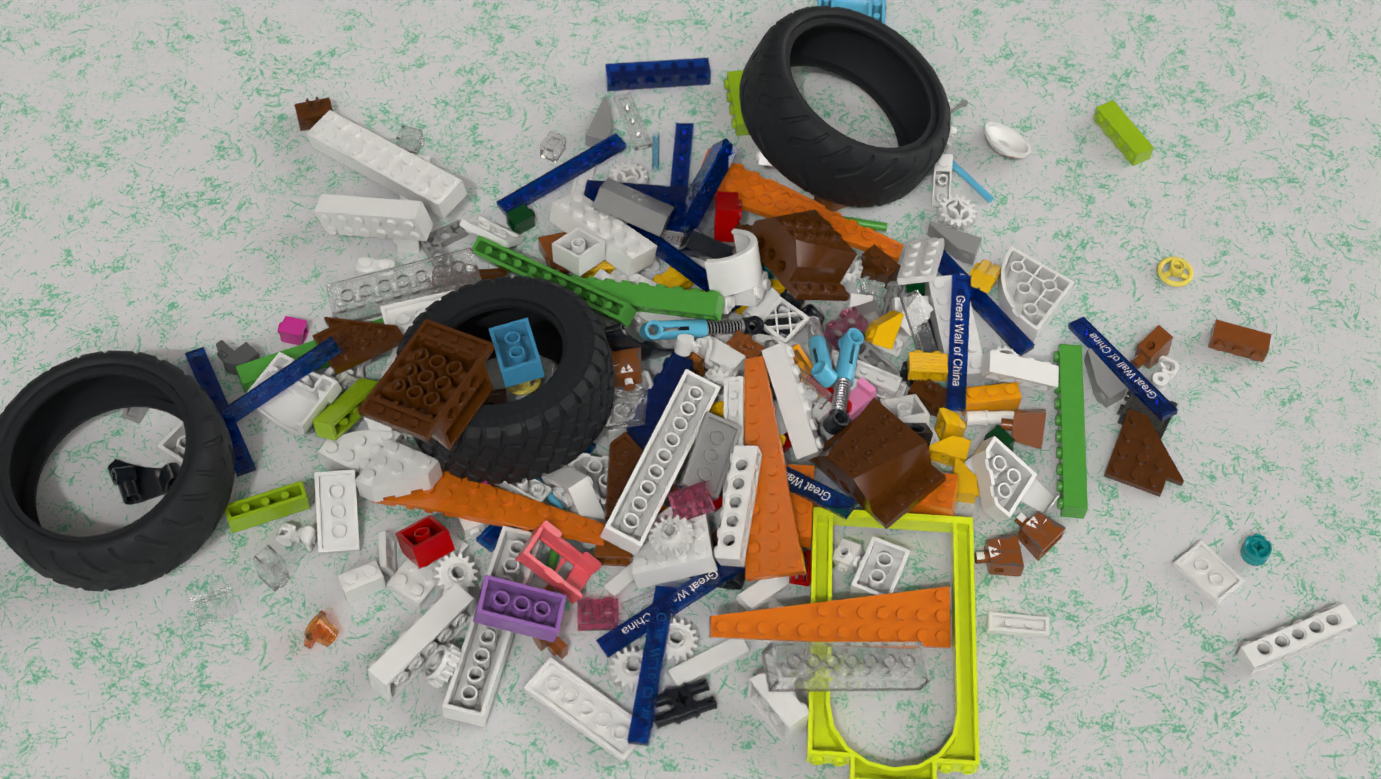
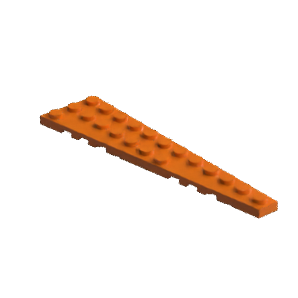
(772, 199)
(497, 507)
(773, 535)
(877, 618)

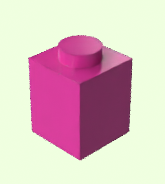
(293, 330)

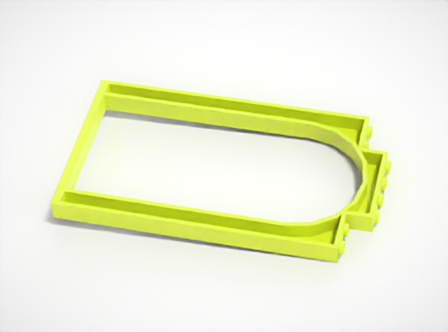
(962, 749)

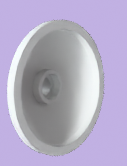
(1006, 141)

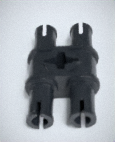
(685, 694)

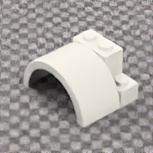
(740, 275)
(301, 402)

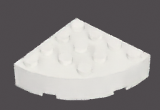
(1031, 292)
(655, 569)

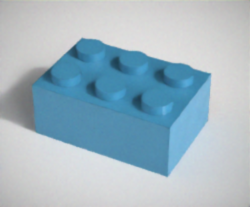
(516, 352)

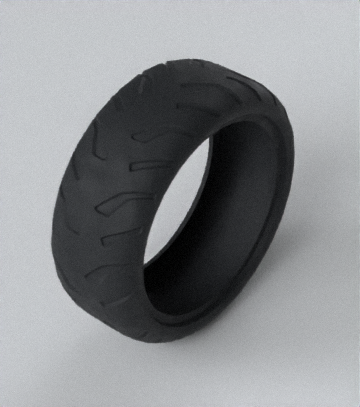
(808, 147)
(166, 534)

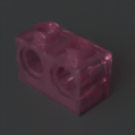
(843, 325)
(691, 501)
(598, 619)

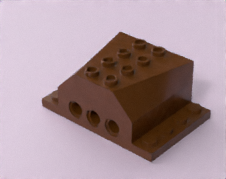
(804, 254)
(433, 385)
(880, 464)

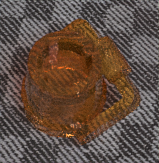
(320, 631)

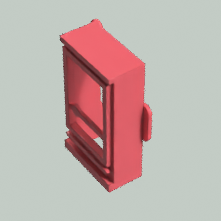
(583, 564)

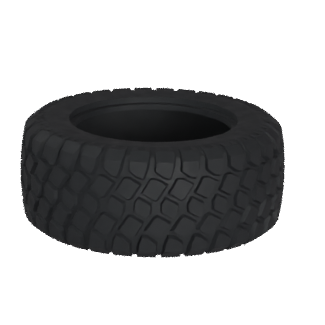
(555, 420)

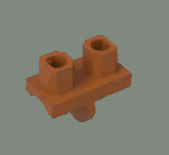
(745, 345)

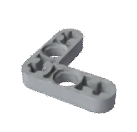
(438, 242)

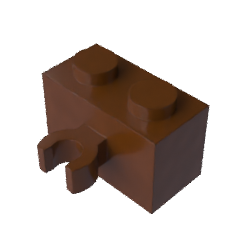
(311, 112)
(879, 266)
(931, 395)

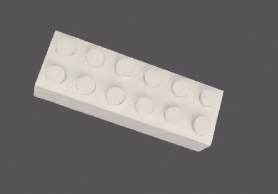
(374, 217)
(623, 245)
(939, 298)
(410, 653)

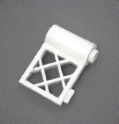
(765, 311)

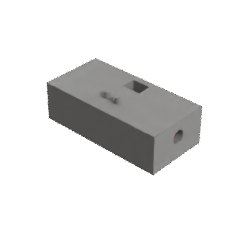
(633, 207)

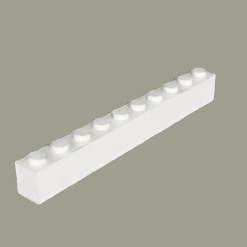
(720, 354)

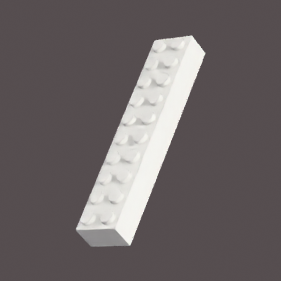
(387, 164)
(660, 463)
(484, 646)

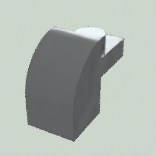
(232, 358)

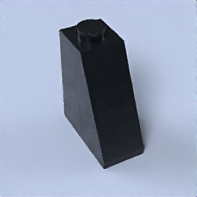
(703, 247)

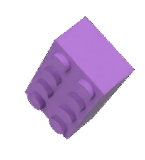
(519, 608)

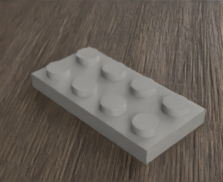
(711, 453)

